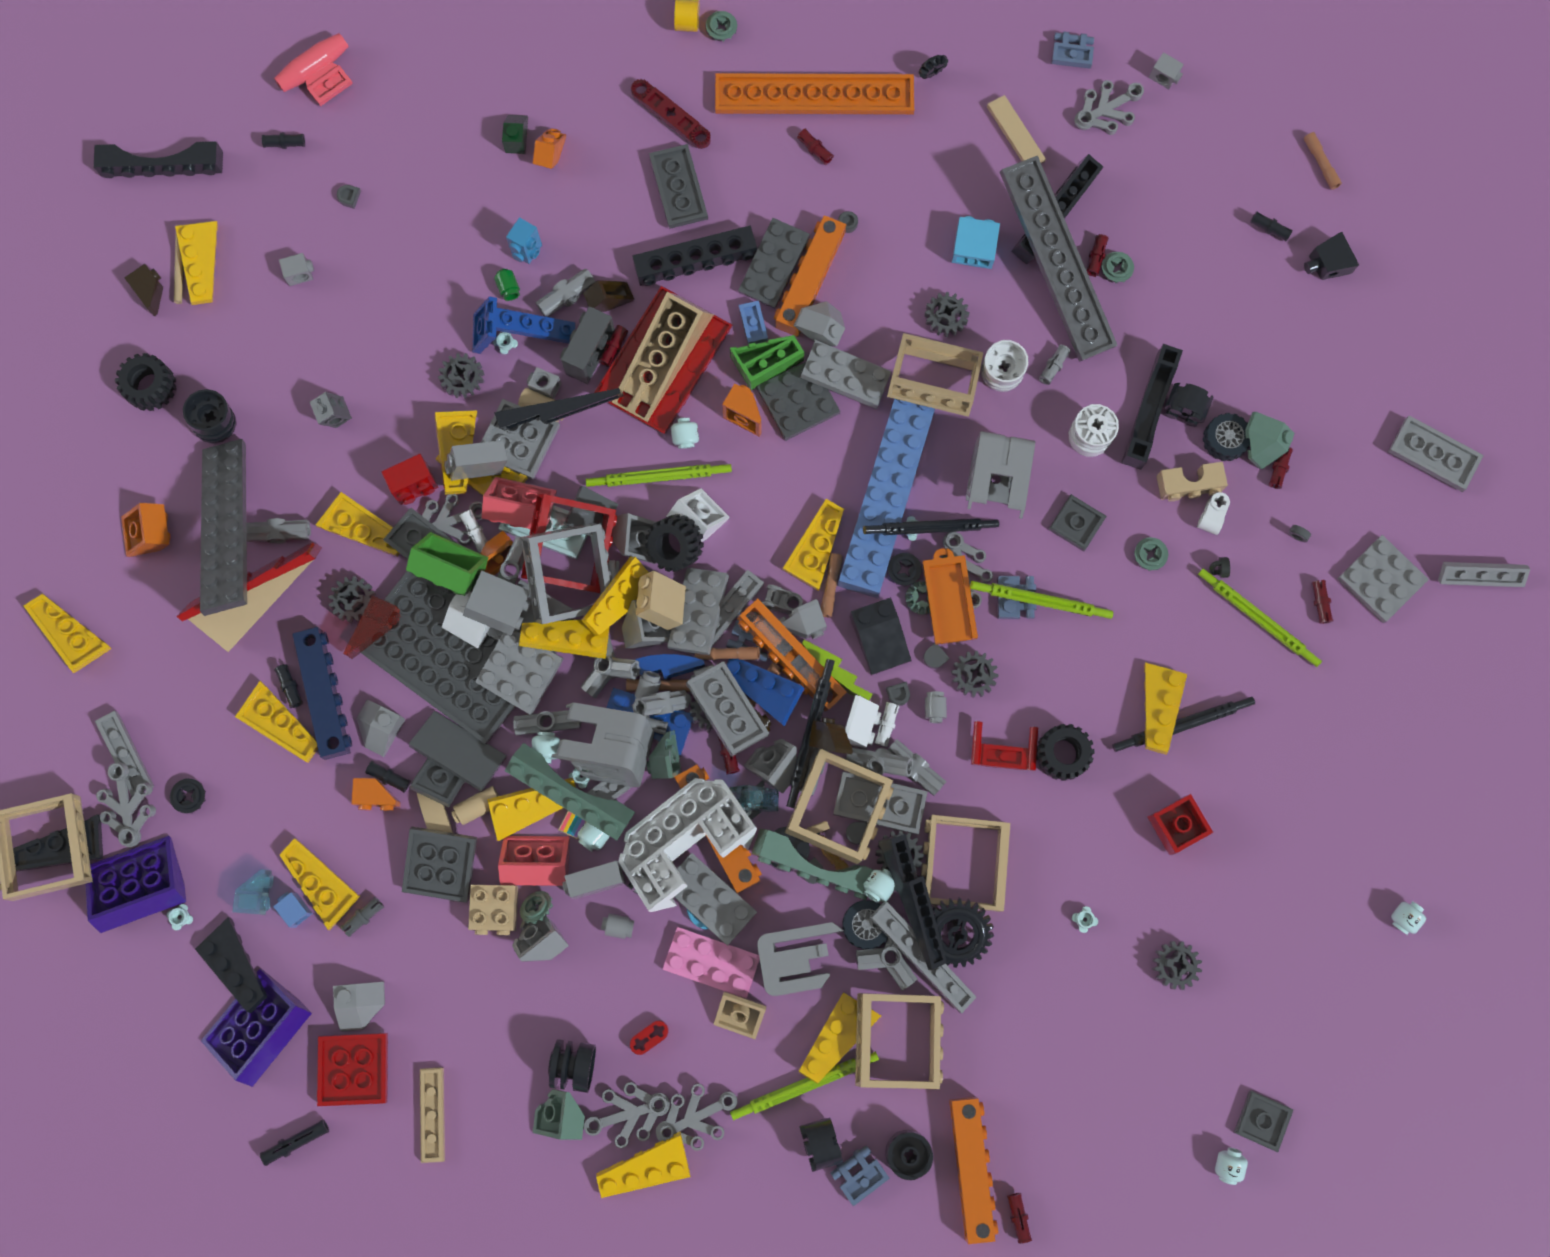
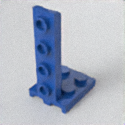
(491, 319)

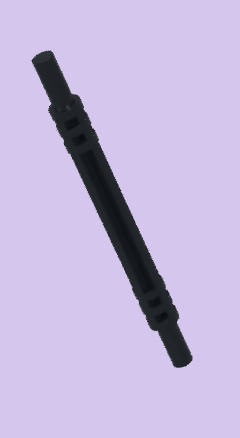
(935, 526)
(1190, 721)
(805, 750)

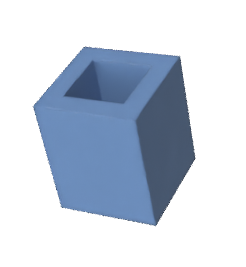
(292, 909)

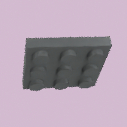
(796, 402)
(439, 864)

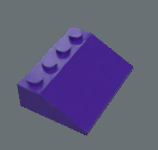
(134, 885)
(252, 1041)

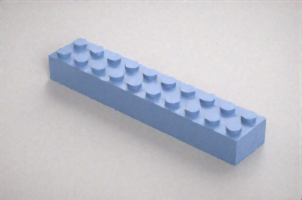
(886, 496)

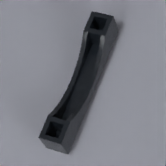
(197, 159)
(1151, 406)

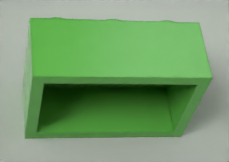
(446, 563)

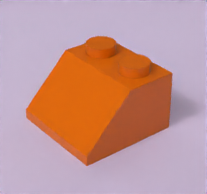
(742, 409)
(145, 529)

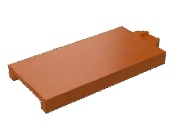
(949, 598)

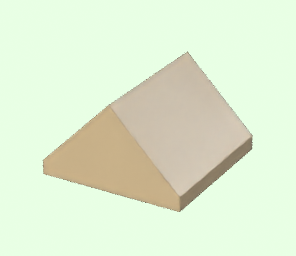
(739, 1015)

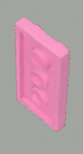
(711, 962)

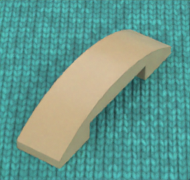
(434, 814)

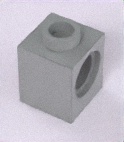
(1166, 71)
(296, 269)
(549, 390)

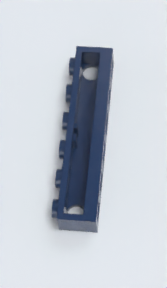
(322, 693)

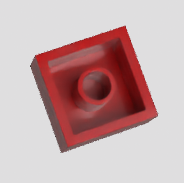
(410, 480)
(1180, 824)

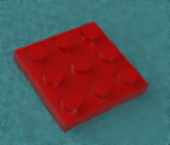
(352, 1069)

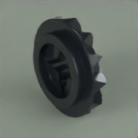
(933, 66)
(905, 559)
(177, 795)

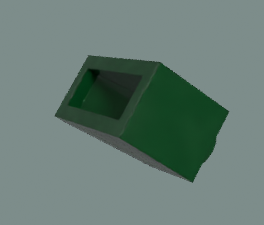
(515, 134)

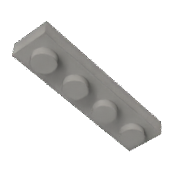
(1483, 574)
(736, 601)
(123, 750)

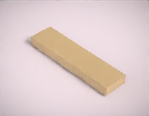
(1014, 129)
(432, 1115)

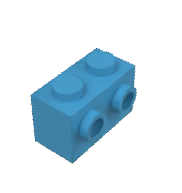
(524, 241)

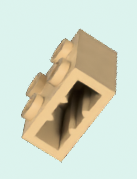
(660, 600)
(493, 909)

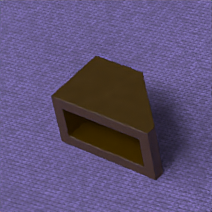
(147, 287)
(608, 295)
(830, 736)

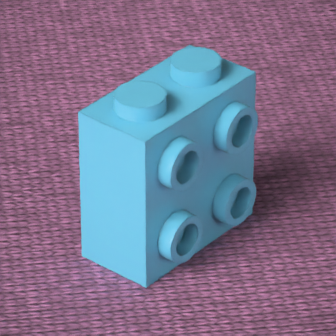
(975, 242)

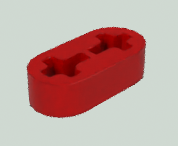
(652, 1041)

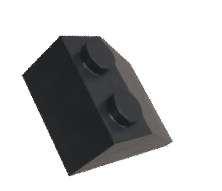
(880, 636)

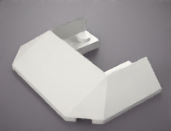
(673, 828)

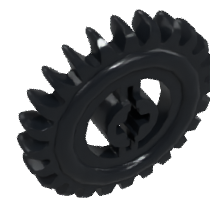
(959, 915)

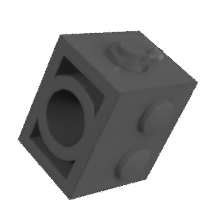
(330, 410)

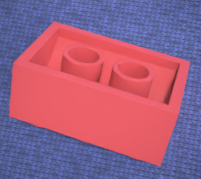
(512, 502)
(534, 860)

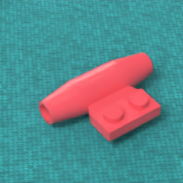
(317, 70)

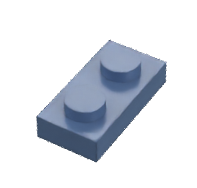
(753, 322)

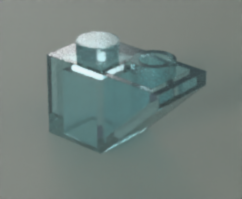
(756, 798)
(253, 894)

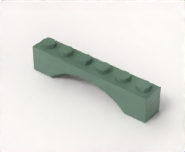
(601, 813)
(778, 849)

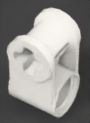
(1213, 516)

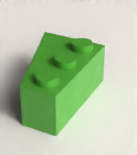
(766, 360)

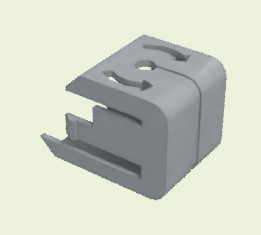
(1010, 460)
(617, 748)
(793, 961)

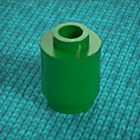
(507, 284)

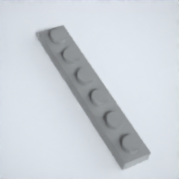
(904, 938)

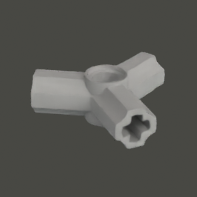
(617, 668)
(875, 959)

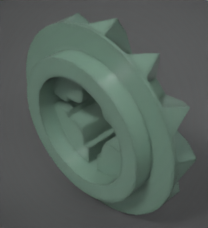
(723, 18)
(1116, 258)
(1149, 544)
(912, 596)
(528, 907)

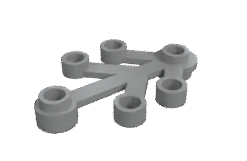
(1106, 108)
(445, 523)
(961, 546)
(125, 807)
(630, 1114)
(693, 1119)

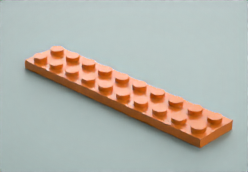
(814, 93)

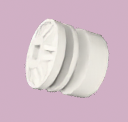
(1011, 357)
(1087, 439)

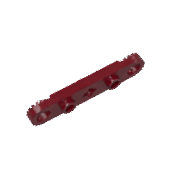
(659, 105)

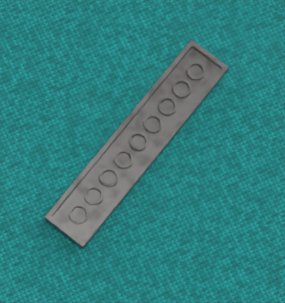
(1058, 258)
(223, 528)

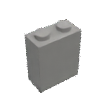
(476, 460)
(497, 603)
(594, 880)

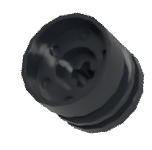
(209, 416)
(572, 1065)

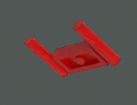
(1004, 756)

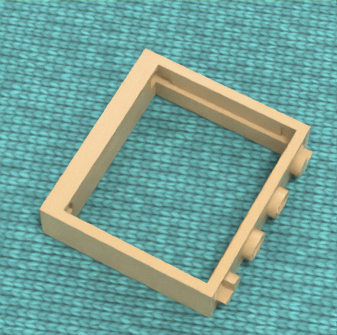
(931, 395)
(878, 812)
(77, 843)
(1001, 856)
(863, 1041)

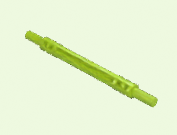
(658, 475)
(1041, 599)
(1259, 617)
(797, 1088)

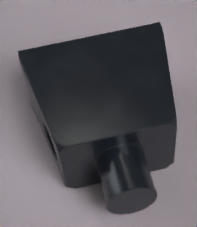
(1332, 258)

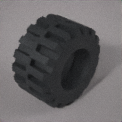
(134, 371)
(660, 547)
(1080, 743)

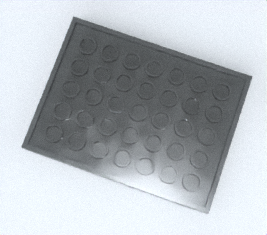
(436, 661)

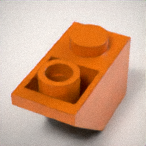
(548, 148)
(372, 793)

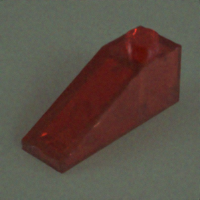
(374, 623)

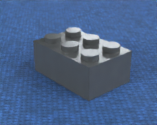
(587, 344)

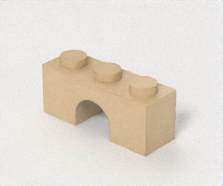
(1174, 485)

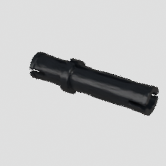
(286, 1146)

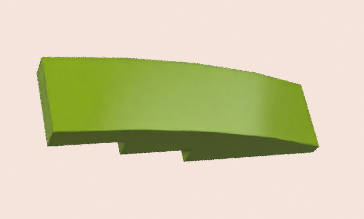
(842, 676)

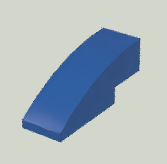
(669, 664)

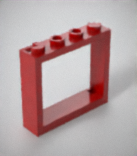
(539, 525)

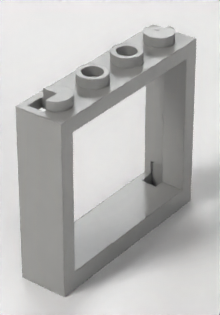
(535, 573)

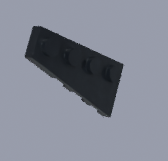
(55, 848)
(232, 965)

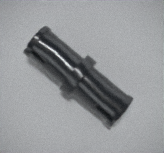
(283, 140)
(1271, 226)
(288, 686)
(388, 776)

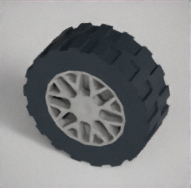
(1226, 437)
(860, 928)

